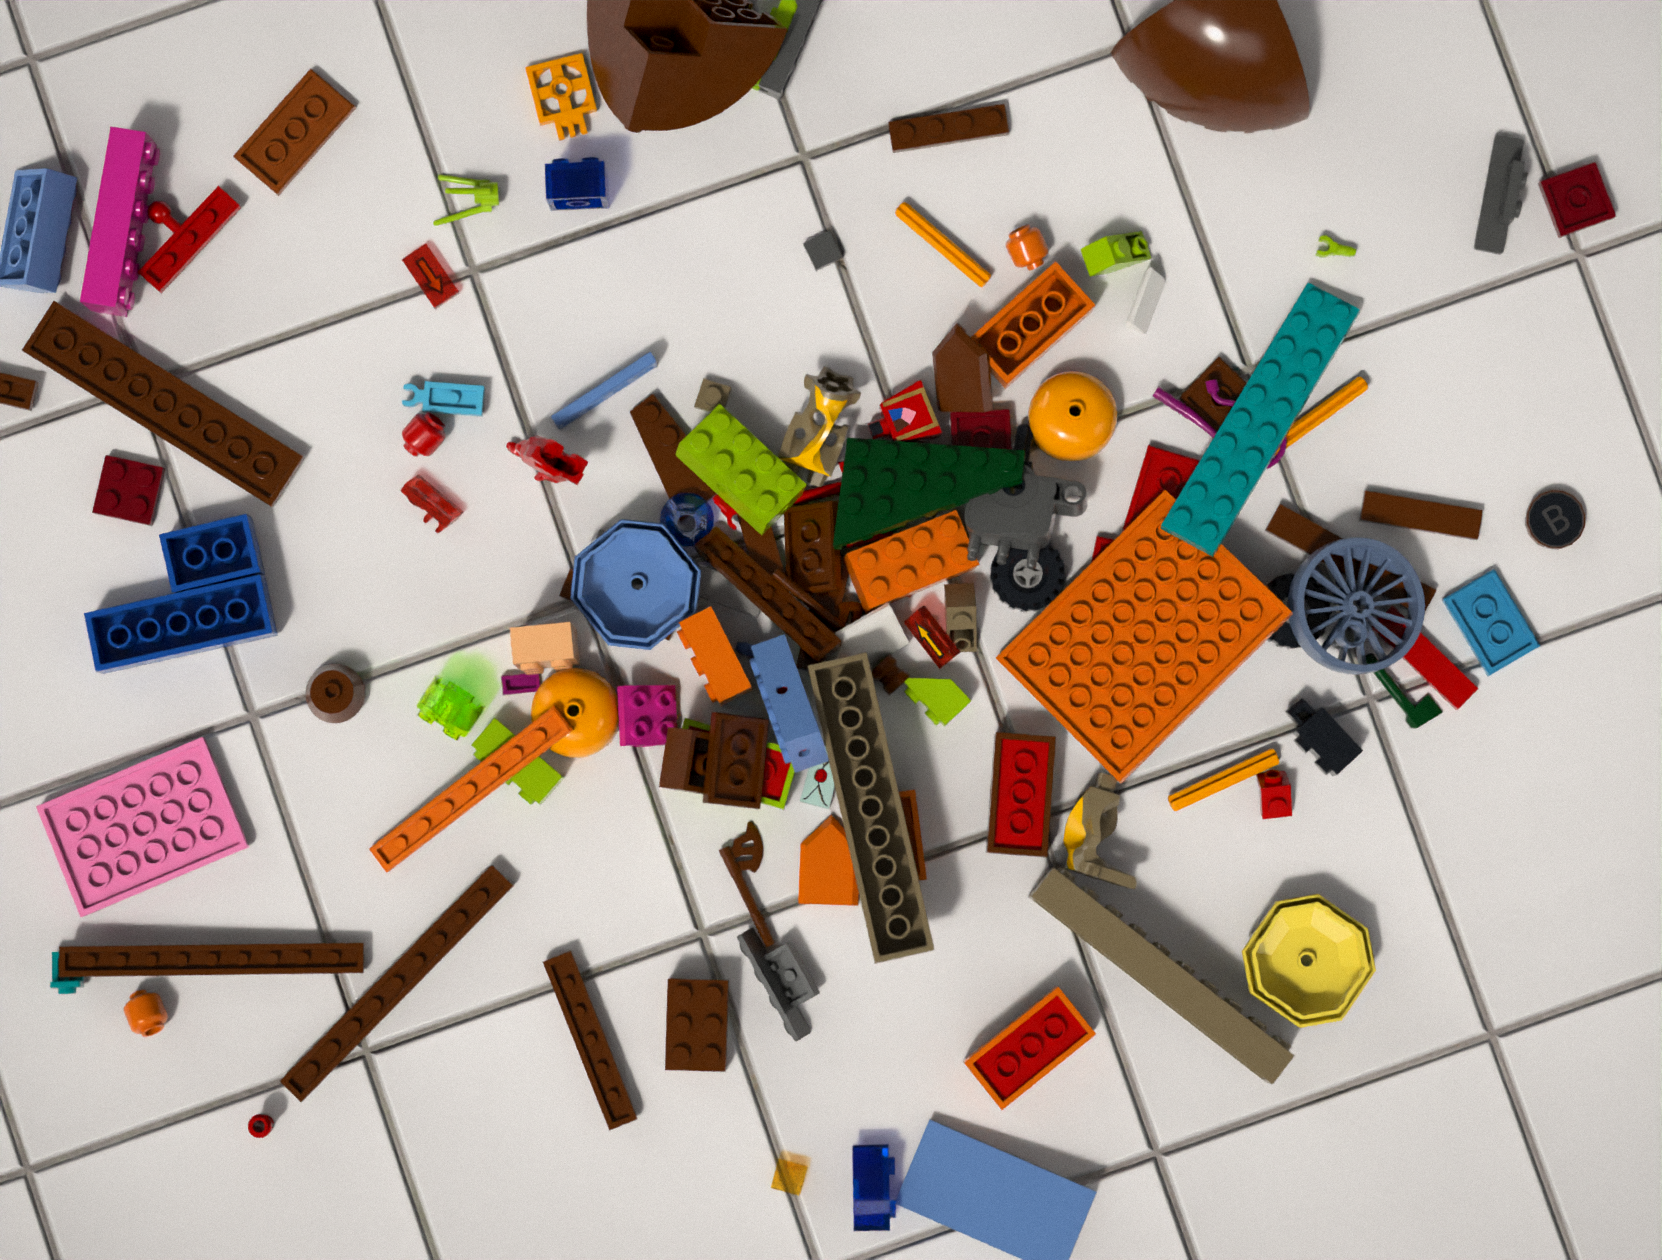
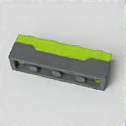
(798, 19)

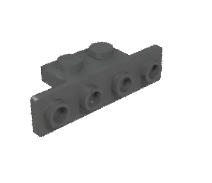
(1500, 194)
(783, 978)

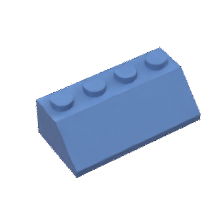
(36, 230)

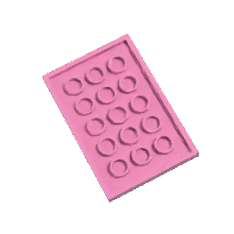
(142, 827)

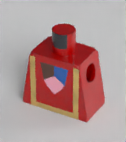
(907, 417)

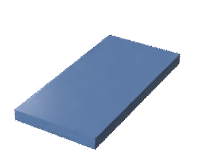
(994, 1196)

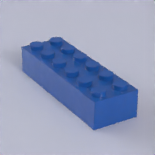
(180, 624)

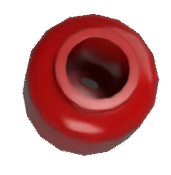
(423, 434)

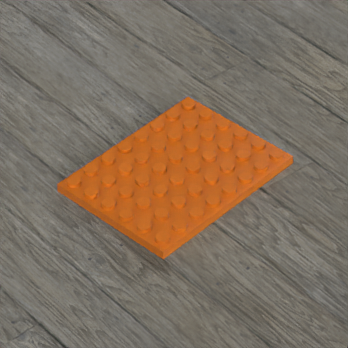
(1142, 640)

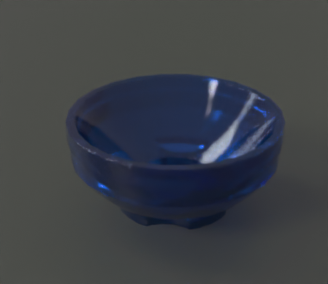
(691, 505)

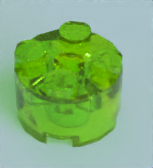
(449, 707)

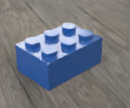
(211, 553)

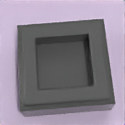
(822, 250)

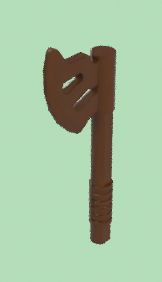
(835, 623)
(735, 870)

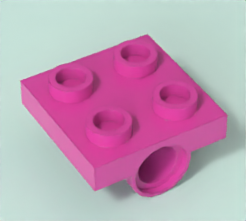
(646, 714)

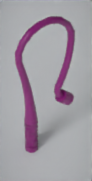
(1188, 413)

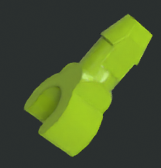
(1335, 248)

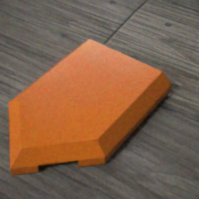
(827, 867)

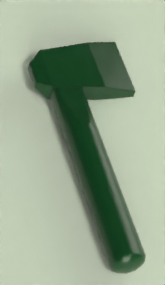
(1415, 715)

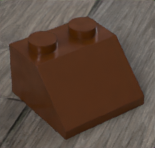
(684, 760)

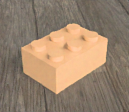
(544, 647)

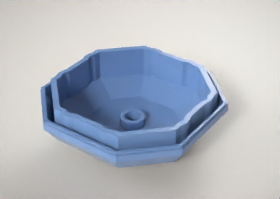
(605, 588)

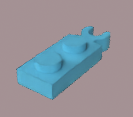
(448, 398)

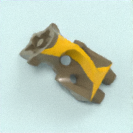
(828, 395)
(1089, 824)

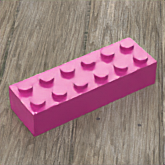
(119, 222)

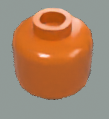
(1027, 247)
(145, 1013)

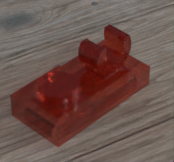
(427, 497)

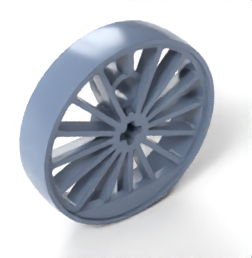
(1368, 552)

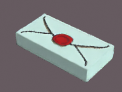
(818, 786)

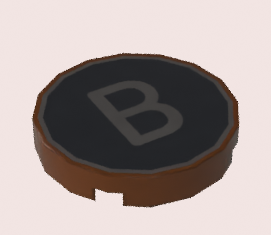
(1555, 519)

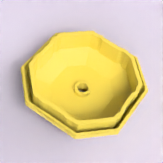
(1338, 968)

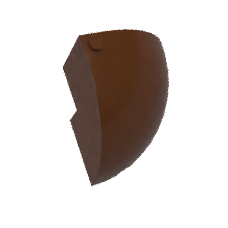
(677, 59)
(1218, 64)

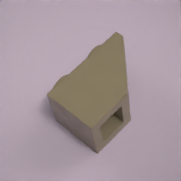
(961, 615)

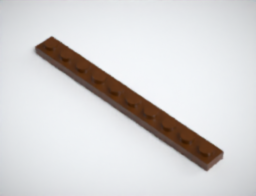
(211, 959)
(396, 983)

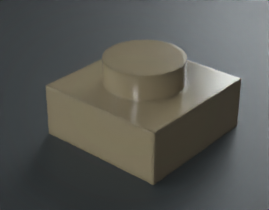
(711, 395)

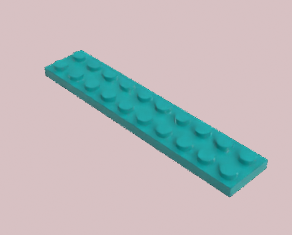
(1260, 419)

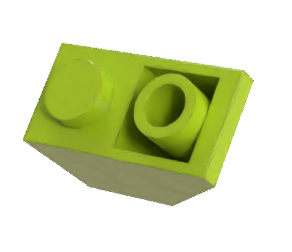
(1115, 253)
(939, 696)

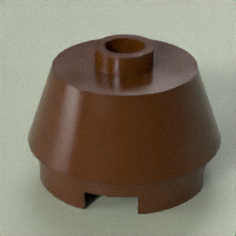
(335, 693)

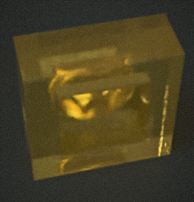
(789, 1176)

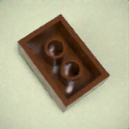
(697, 1025)

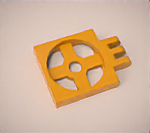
(567, 117)

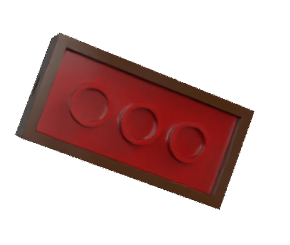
(1020, 794)

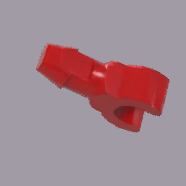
(727, 510)

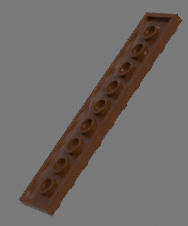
(163, 404)

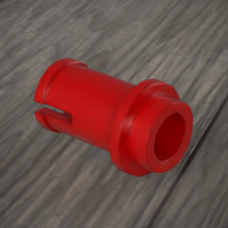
(254, 1129)

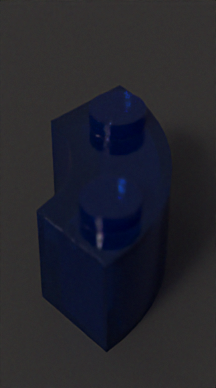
(872, 1188)

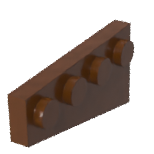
(661, 438)

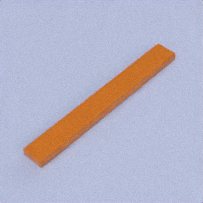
(471, 788)

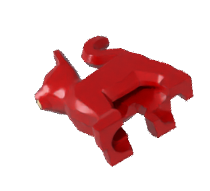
(549, 459)

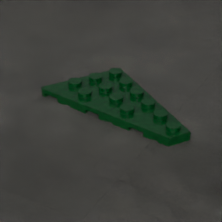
(903, 481)

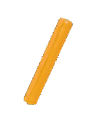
(943, 244)
(1326, 410)
(1223, 779)

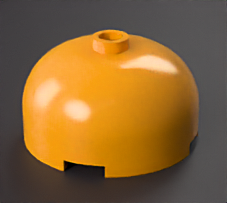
(1066, 435)
(597, 704)

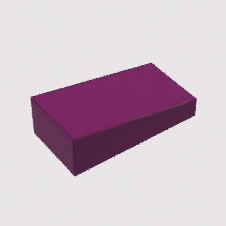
(519, 684)

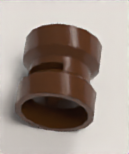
(890, 674)

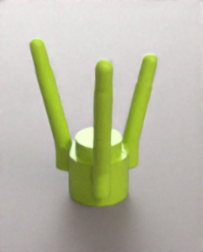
(484, 193)

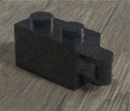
(1323, 738)

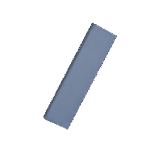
(604, 390)

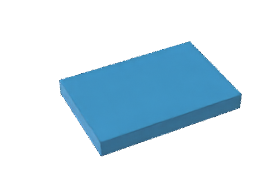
(1491, 622)

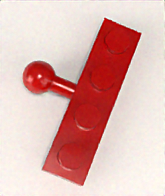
(187, 238)

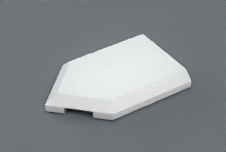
(874, 633)

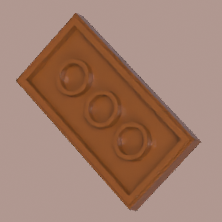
(294, 132)

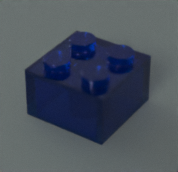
(577, 184)

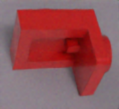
(1274, 794)

